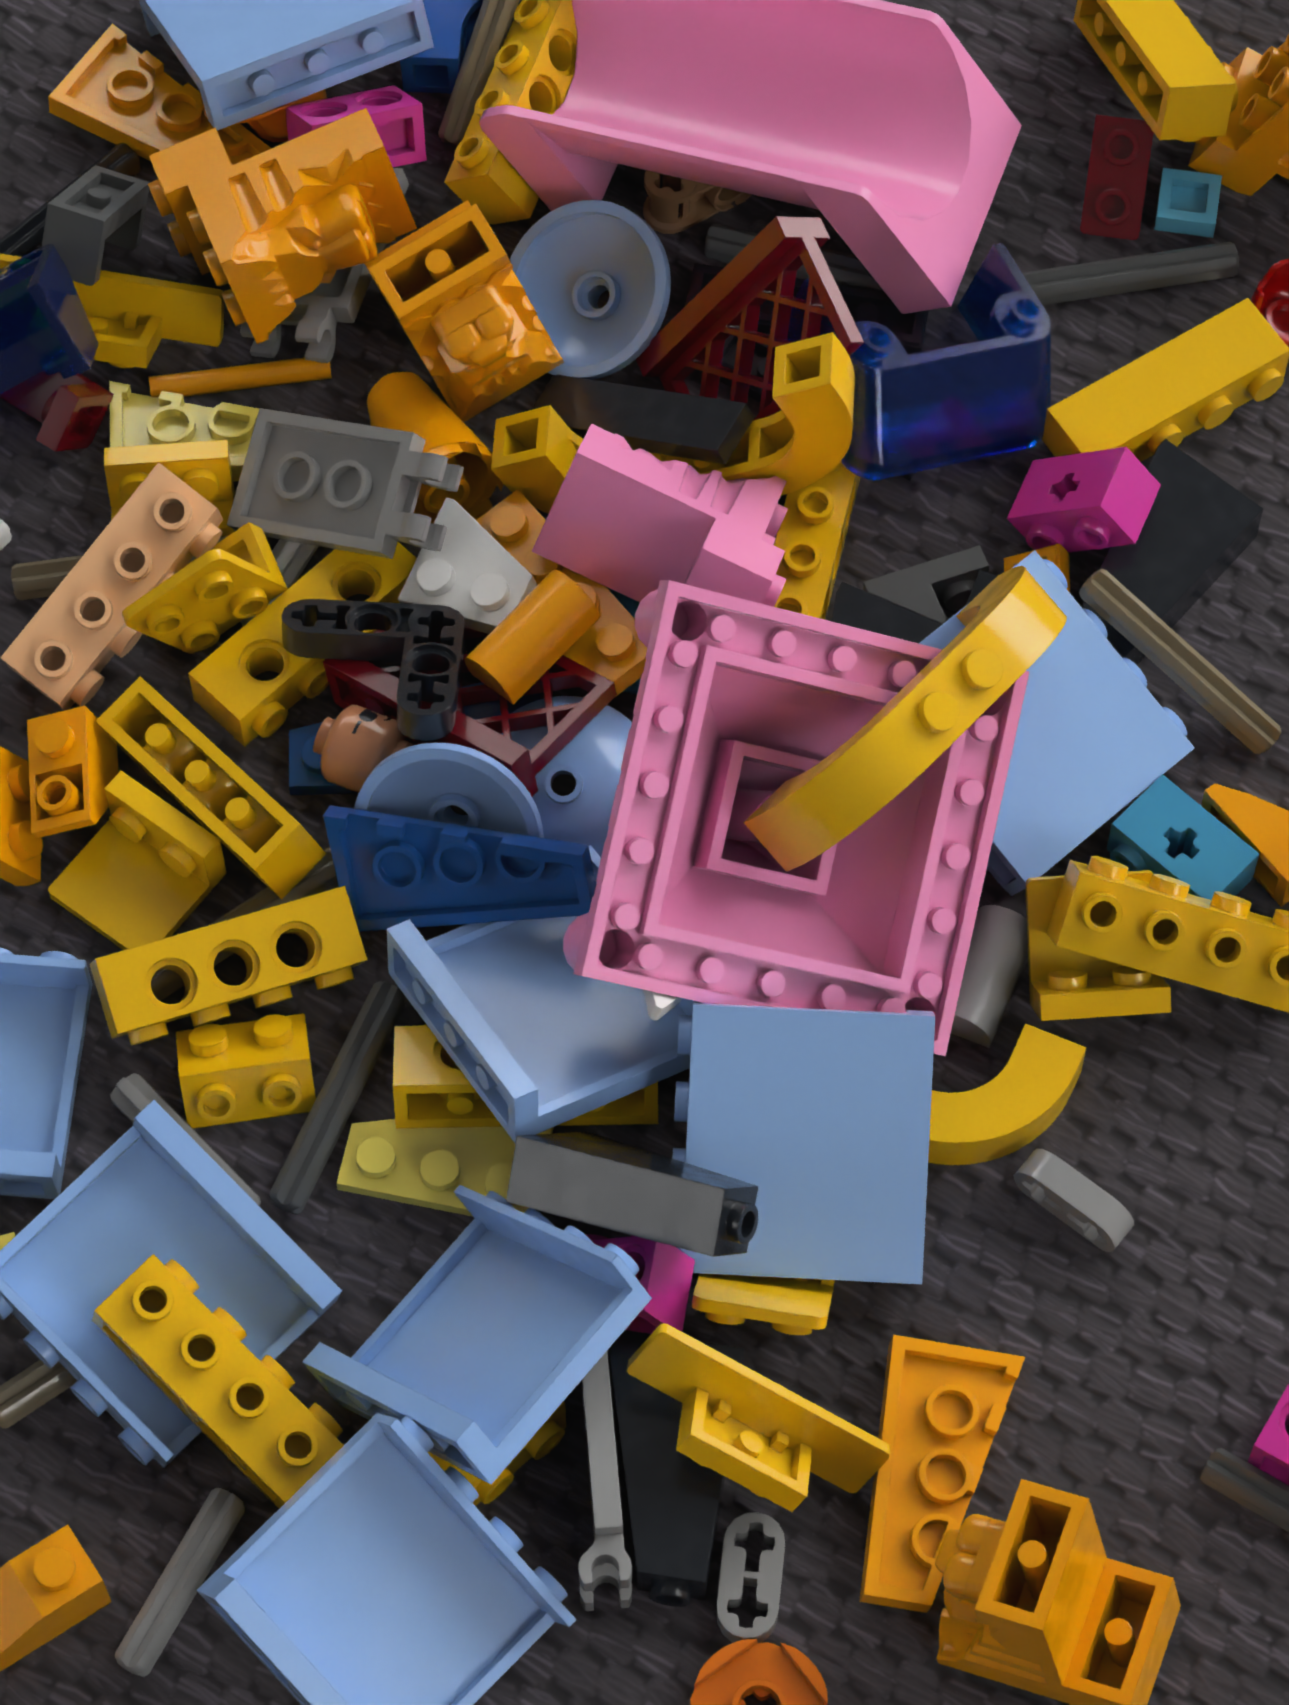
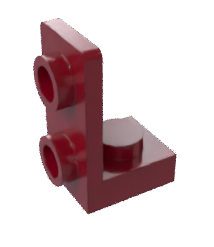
(1116, 177)
(66, 407)

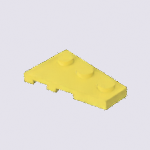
(168, 419)
(426, 1163)

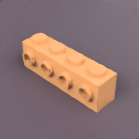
(83, 618)

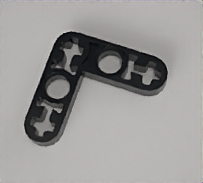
(334, 632)

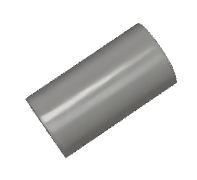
(991, 972)

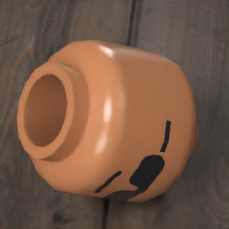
(356, 745)

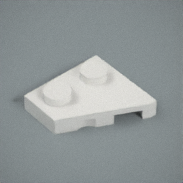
(468, 573)

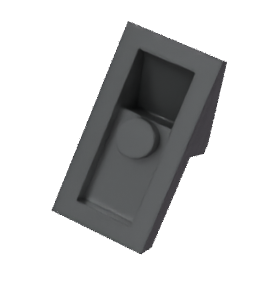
(932, 584)

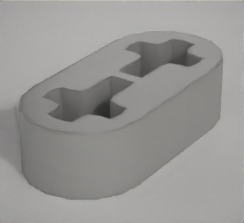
(1074, 1199)
(734, 1577)

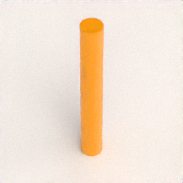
(240, 377)

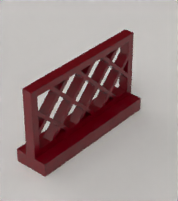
(734, 299)
(376, 689)

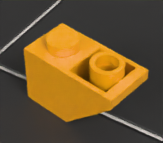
(68, 770)

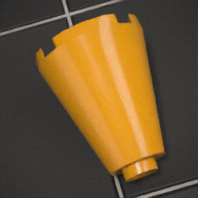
(410, 405)

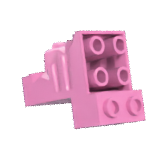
(650, 520)

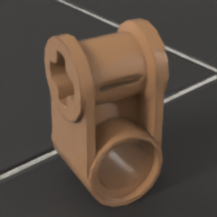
(696, 202)

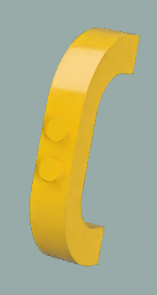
(796, 444)
(1001, 639)
(1010, 1107)

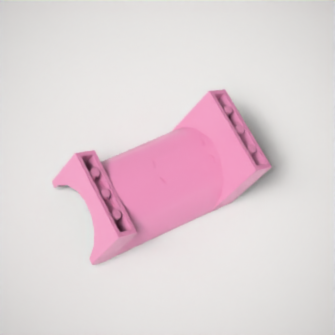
(789, 101)

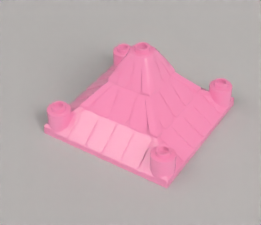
(696, 902)

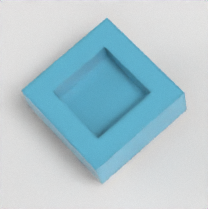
(1188, 202)

